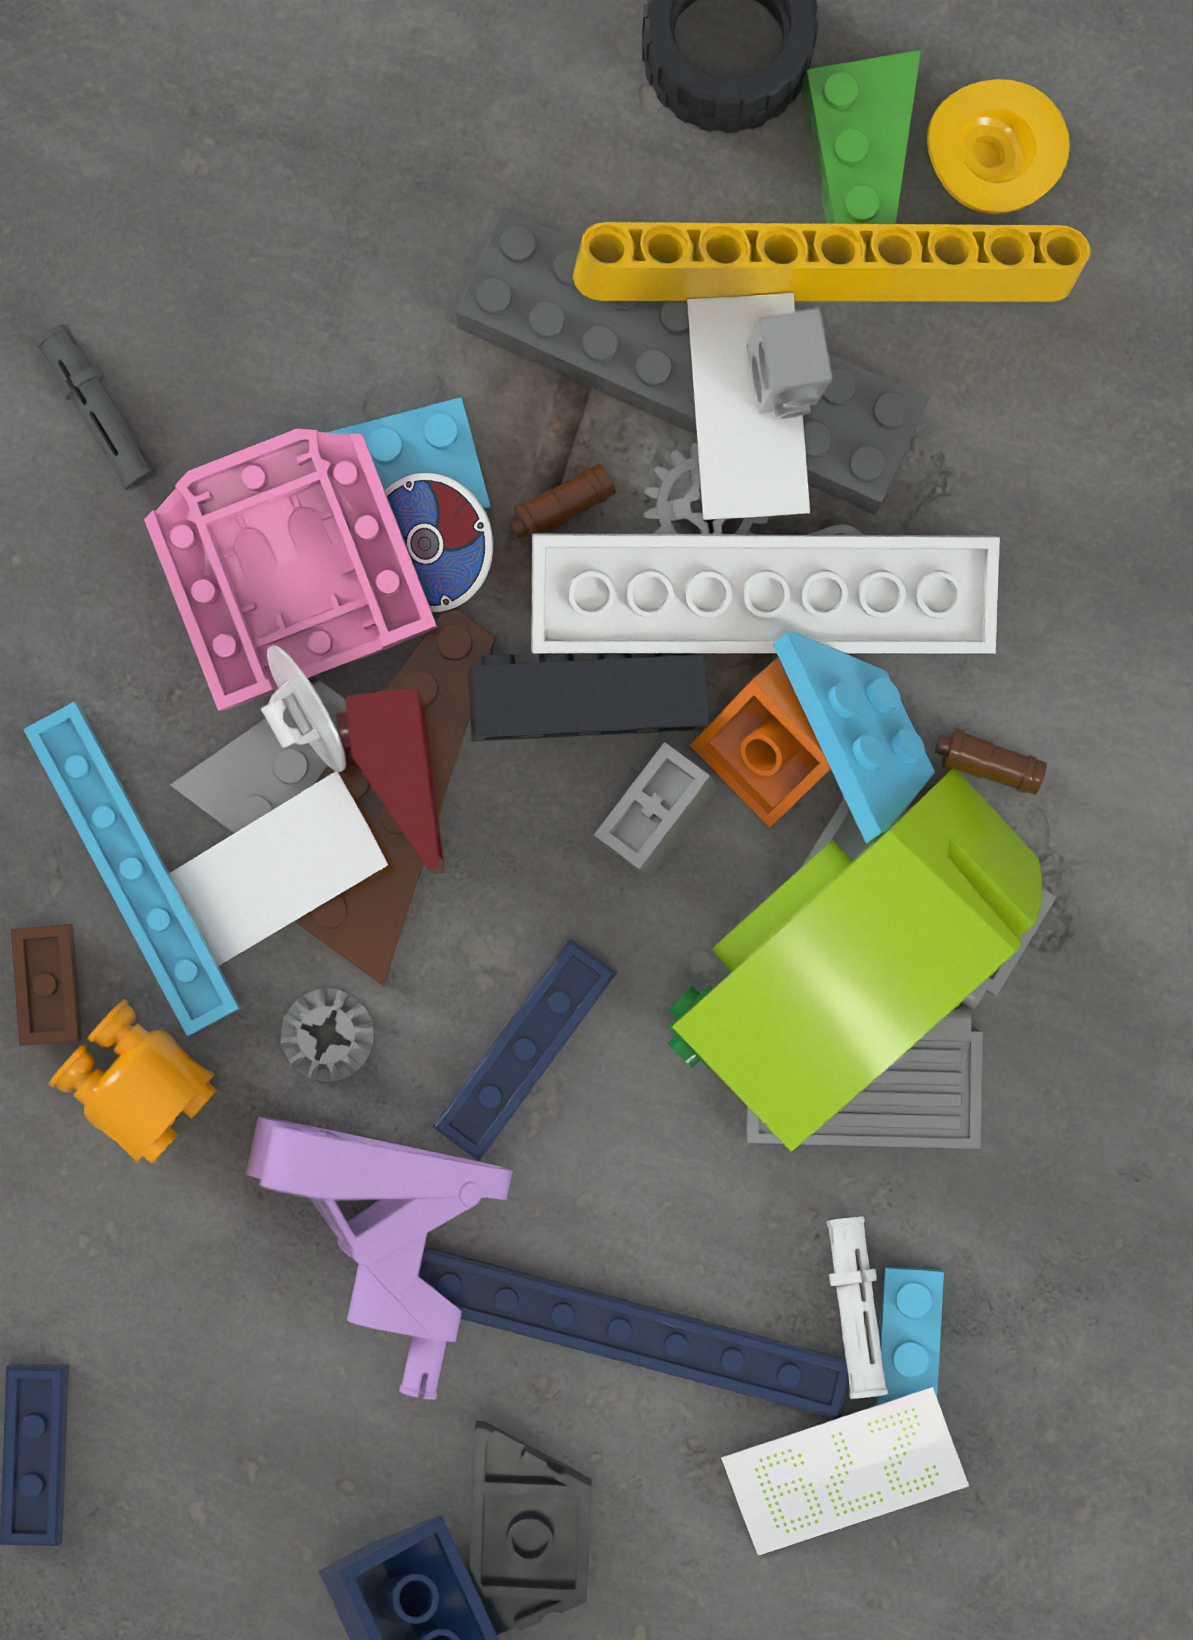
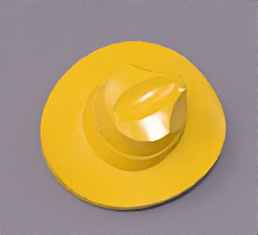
(998, 145)

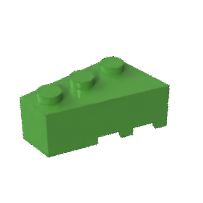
(861, 134)

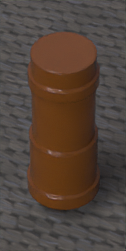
(562, 503)
(989, 761)

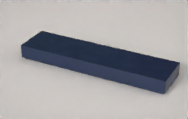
(524, 1049)

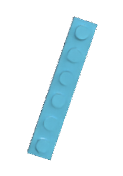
(132, 869)

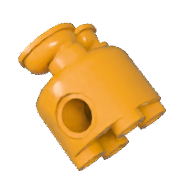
(141, 1089)

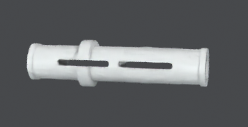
(857, 1308)

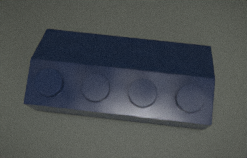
(408, 1589)

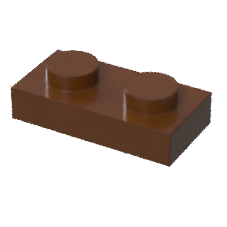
(46, 984)

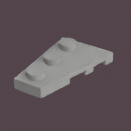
(256, 772)

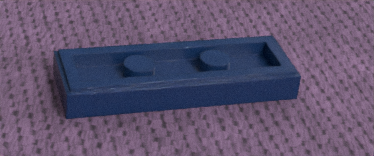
(34, 1454)

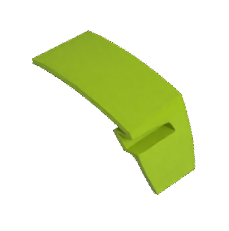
(864, 958)

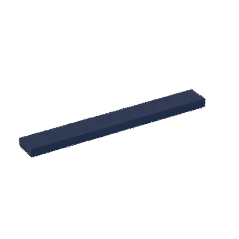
(638, 1334)

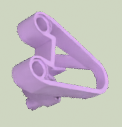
(388, 1238)

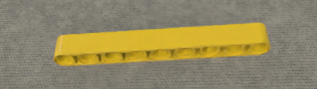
(830, 261)

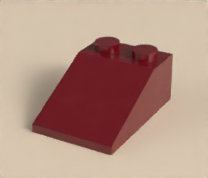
(393, 751)

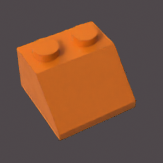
(764, 746)

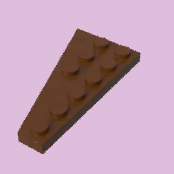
(371, 915)

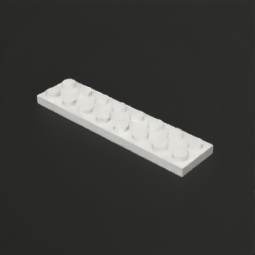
(754, 588)

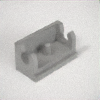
(656, 810)

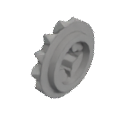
(352, 1023)

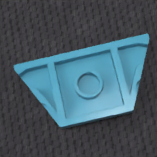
(859, 729)

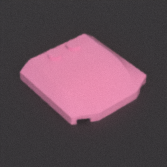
(290, 554)

